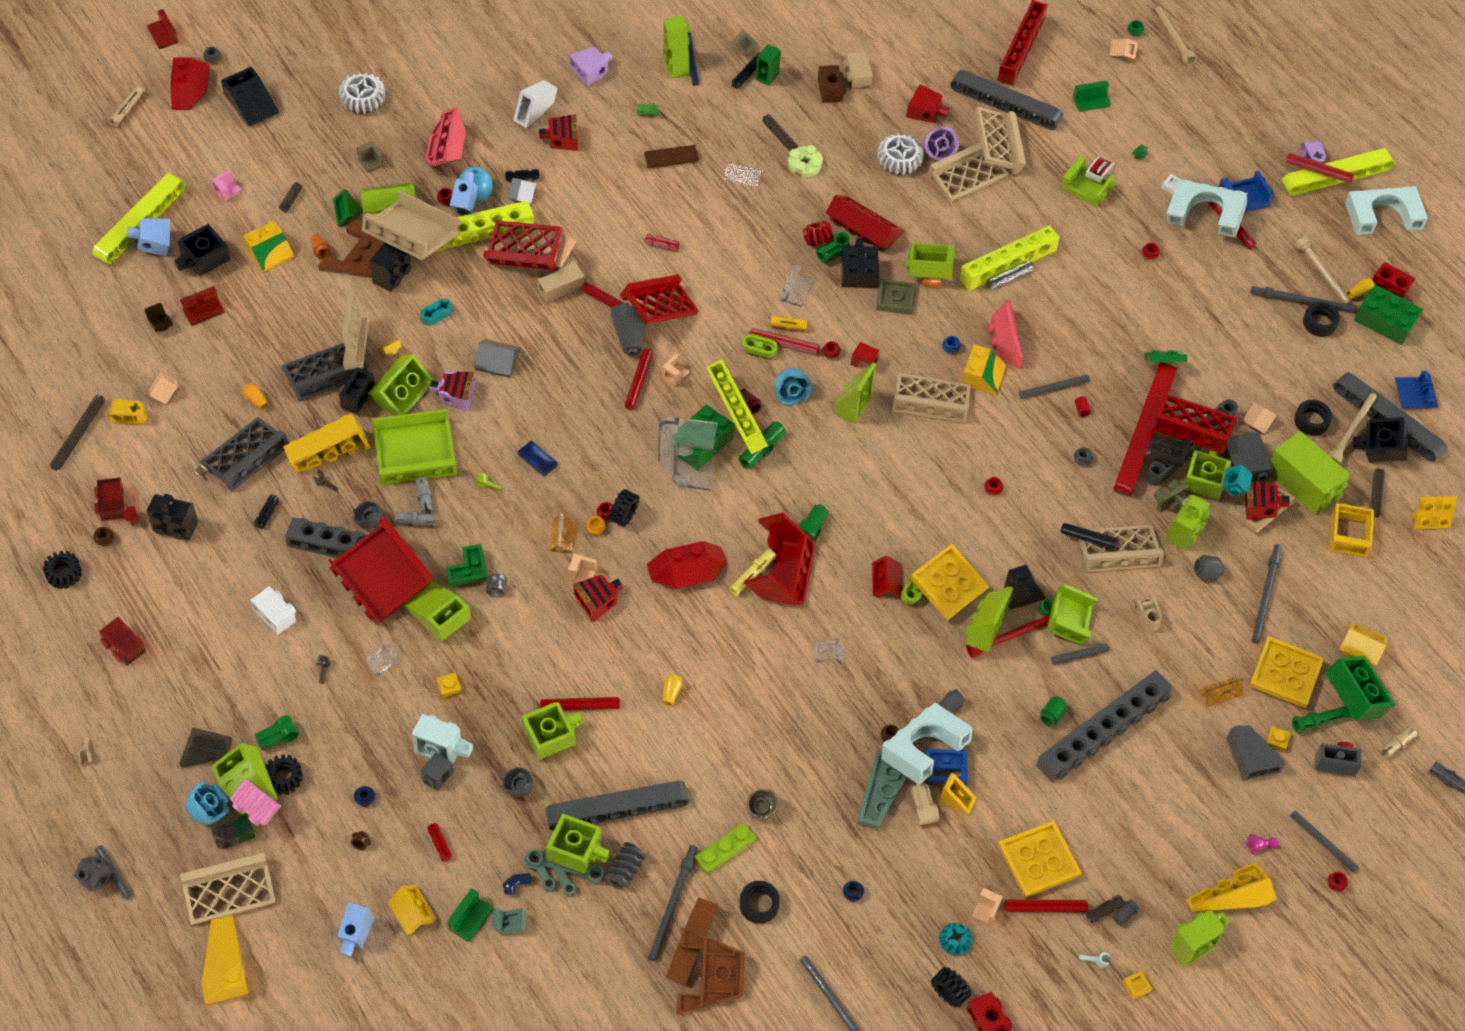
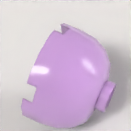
(941, 143)

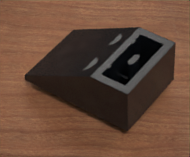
(249, 96)

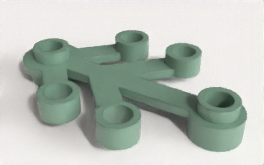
(560, 872)

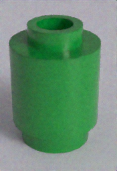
(1053, 711)

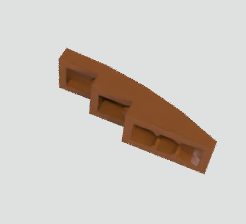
(685, 958)

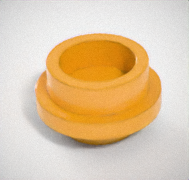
(595, 525)

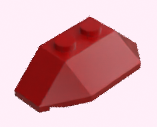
(188, 82)
(687, 565)

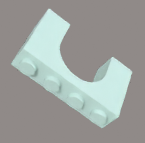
(1190, 193)
(1403, 200)
(933, 723)

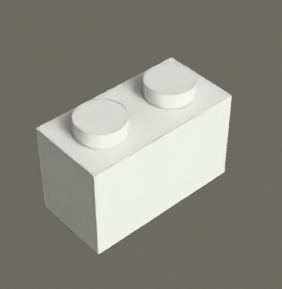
(273, 610)

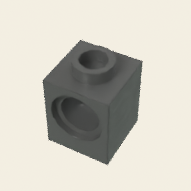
(436, 771)

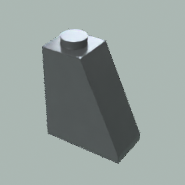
(1253, 753)

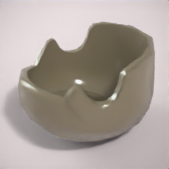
(762, 804)

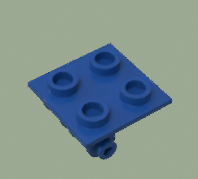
(1416, 391)

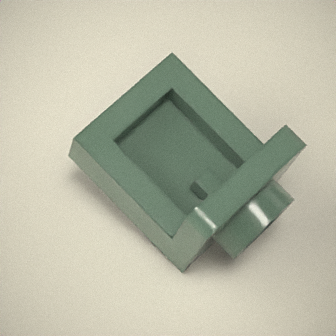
(509, 921)

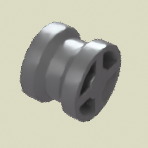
(496, 585)

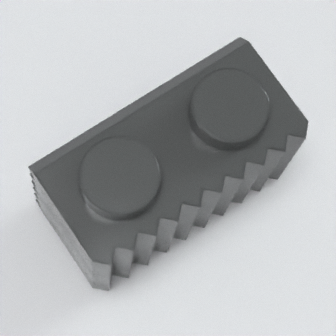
(1338, 759)

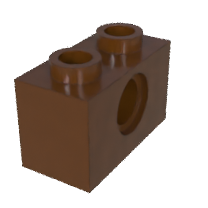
(830, 83)

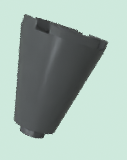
(628, 327)

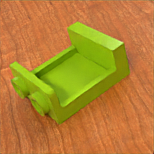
(1084, 187)
(1071, 614)

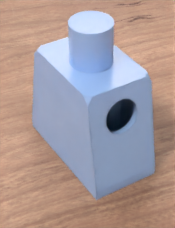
(463, 201)
(152, 235)
(356, 921)

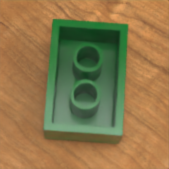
(1388, 314)
(723, 435)
(1359, 688)

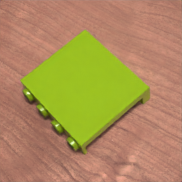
(414, 446)

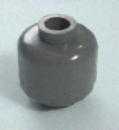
(1208, 567)

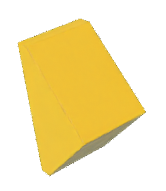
(957, 795)

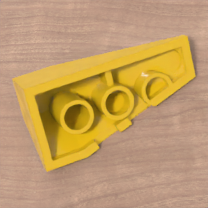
(1245, 889)
(223, 965)

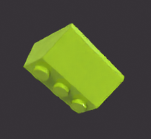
(382, 197)
(401, 385)
(988, 619)

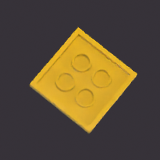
(949, 582)
(1286, 672)
(1039, 859)

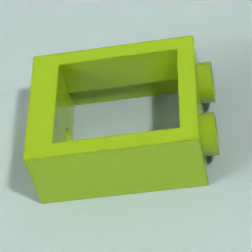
(931, 260)

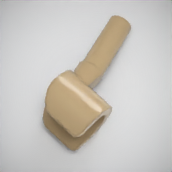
(199, 469)
(84, 753)

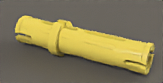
(758, 566)

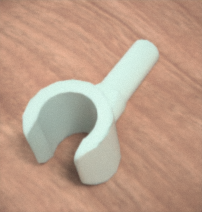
(1098, 960)

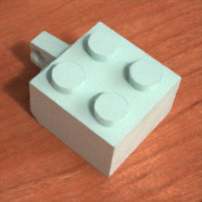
(440, 737)

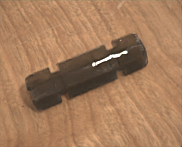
(290, 197)
(1104, 908)

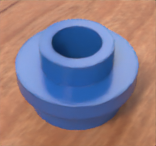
(951, 340)

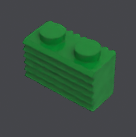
(768, 64)

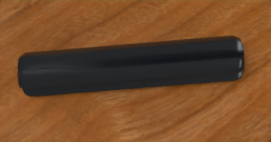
(745, 73)
(1088, 535)

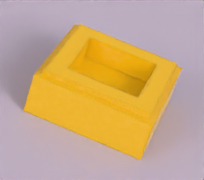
(1137, 985)

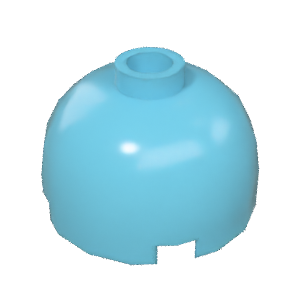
(482, 180)
(792, 386)
(207, 803)

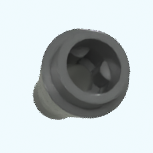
(952, 700)

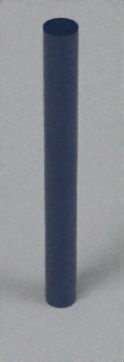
(692, 63)

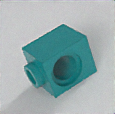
(1237, 480)

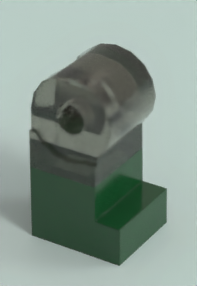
(233, 832)

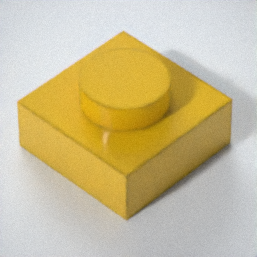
(390, 348)
(449, 685)
(1278, 738)

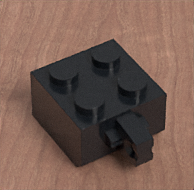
(202, 251)
(389, 266)
(859, 266)
(1384, 440)
(172, 516)

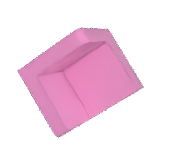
(225, 186)

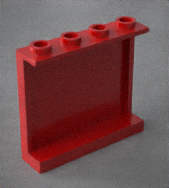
(381, 572)

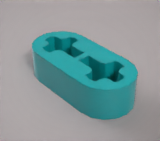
(436, 312)

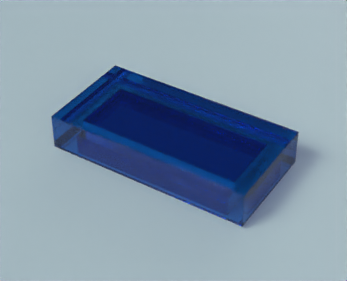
(537, 458)

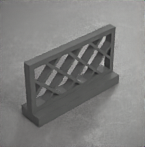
(318, 384)
(253, 460)

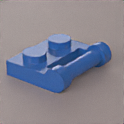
(948, 761)

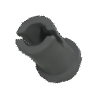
(1129, 908)

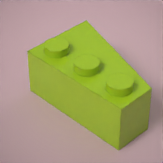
(676, 46)

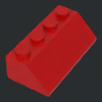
(863, 221)

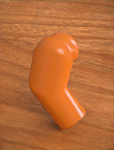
(931, 282)

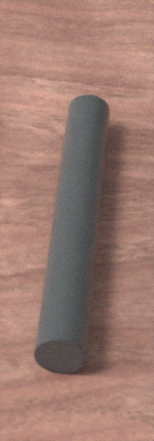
(1080, 653)
(115, 875)

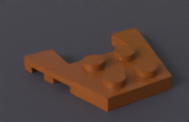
(359, 258)
(720, 974)

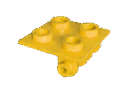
(1434, 512)

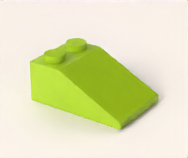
(856, 394)

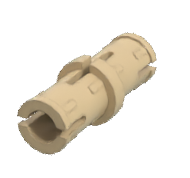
(1398, 742)

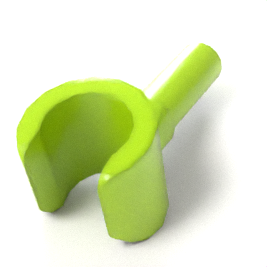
(482, 482)

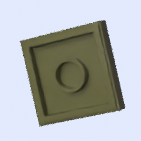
(895, 296)

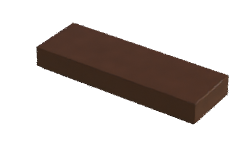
(671, 156)

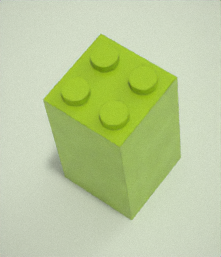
(1308, 473)

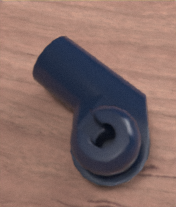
(514, 880)

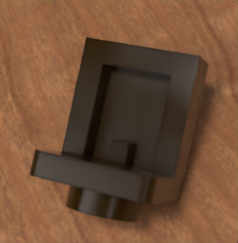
(158, 318)

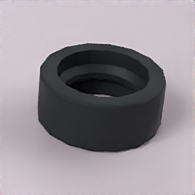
(1324, 309)
(1311, 428)
(759, 917)

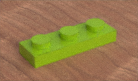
(725, 848)

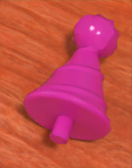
(1257, 843)

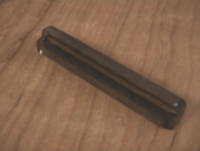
(779, 132)
(1009, 274)
(1377, 491)

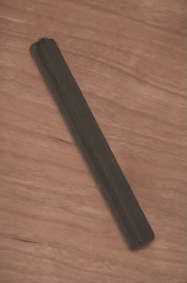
(77, 432)

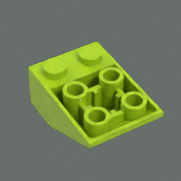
(439, 610)
(241, 764)

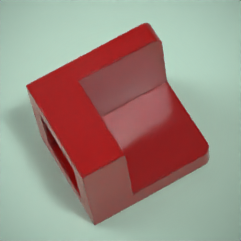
(864, 353)

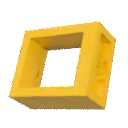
(1351, 545)

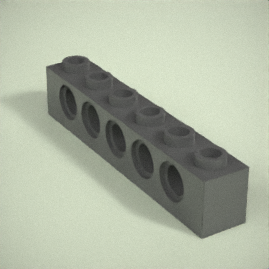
(334, 547)

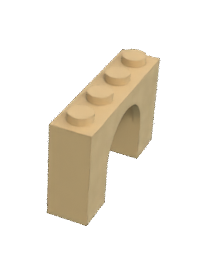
(561, 283)

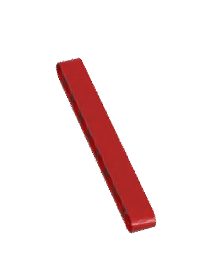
(1143, 432)

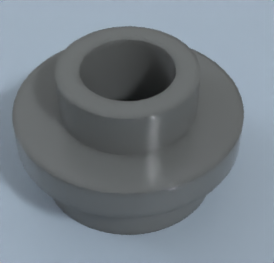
(212, 54)
(1083, 452)

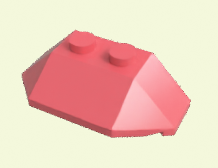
(446, 139)
(1005, 335)

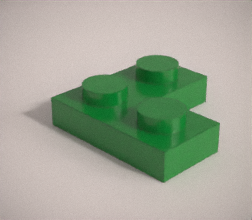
(471, 571)

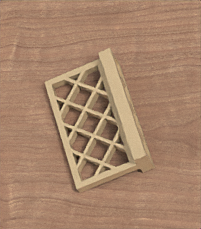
(1011, 139)
(958, 161)
(354, 334)
(931, 407)
(1123, 559)
(223, 871)

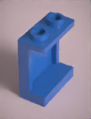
(1257, 191)

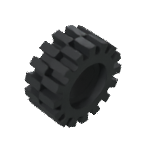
(624, 507)
(65, 578)
(285, 763)
(951, 987)

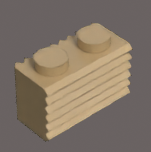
(858, 70)

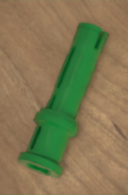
(1314, 720)

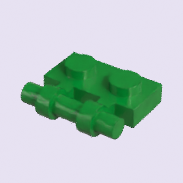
(1169, 356)

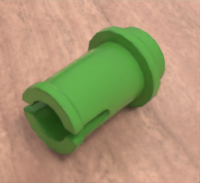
(644, 109)

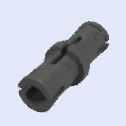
(1448, 776)

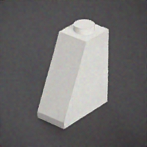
(534, 102)

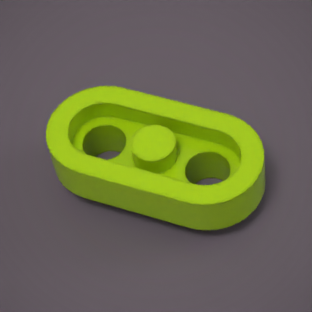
(759, 346)
(912, 589)

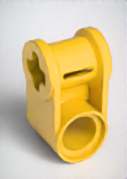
(125, 411)

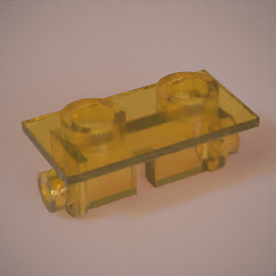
(1226, 690)

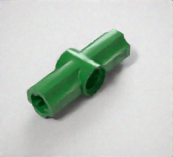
(772, 435)

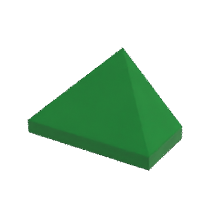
(345, 207)

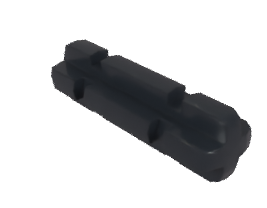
(522, 174)
(266, 511)

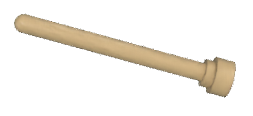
(1188, 56)
(1305, 246)
(1337, 453)

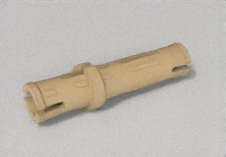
(118, 115)

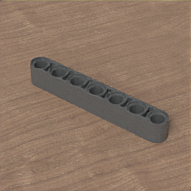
(1006, 99)
(1419, 437)
(1164, 469)
(621, 804)

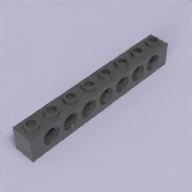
(1153, 684)

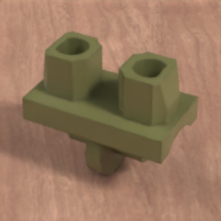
(1175, 498)

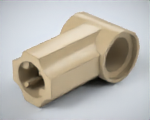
(924, 810)

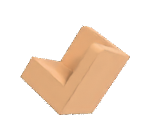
(1124, 48)
(674, 372)
(163, 388)
(1259, 418)
(581, 568)
(987, 906)

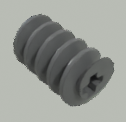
(624, 866)

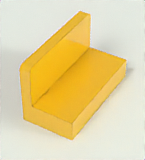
(411, 908)

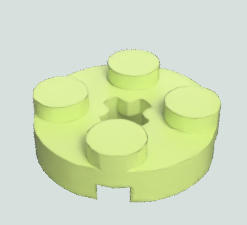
(809, 154)

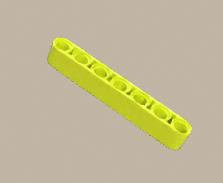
(1360, 165)
(149, 207)

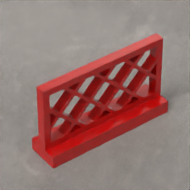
(520, 259)
(654, 288)
(1180, 429)

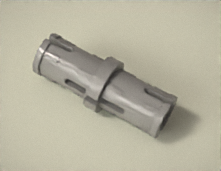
(424, 495)
(415, 518)

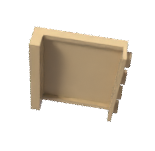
(412, 226)

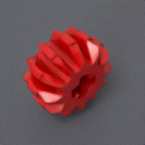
(818, 233)

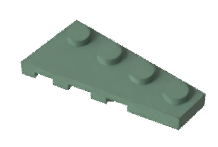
(880, 793)

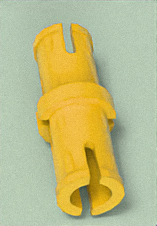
(776, 321)

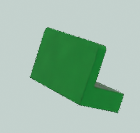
(1091, 96)
(469, 916)

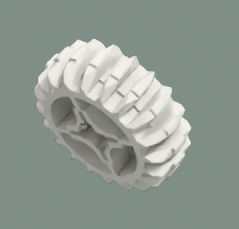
(362, 93)
(900, 154)

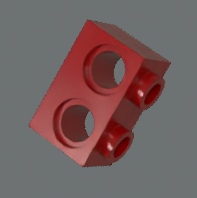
(1393, 280)

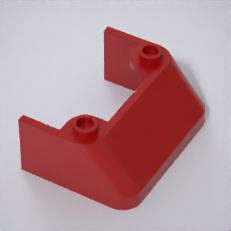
(792, 563)

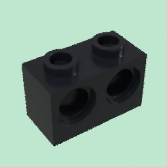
(356, 390)

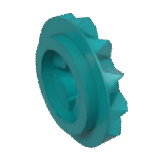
(952, 946)

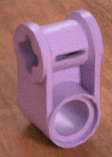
(1313, 150)

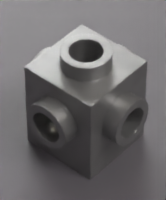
(93, 873)

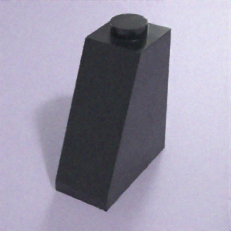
(1025, 587)

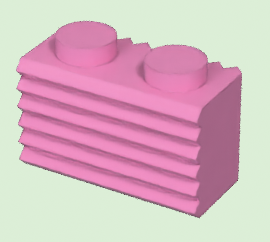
(254, 802)

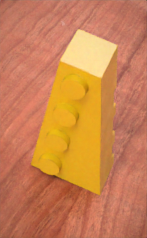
(327, 443)

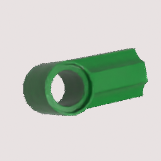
(833, 247)
(814, 521)
(282, 730)

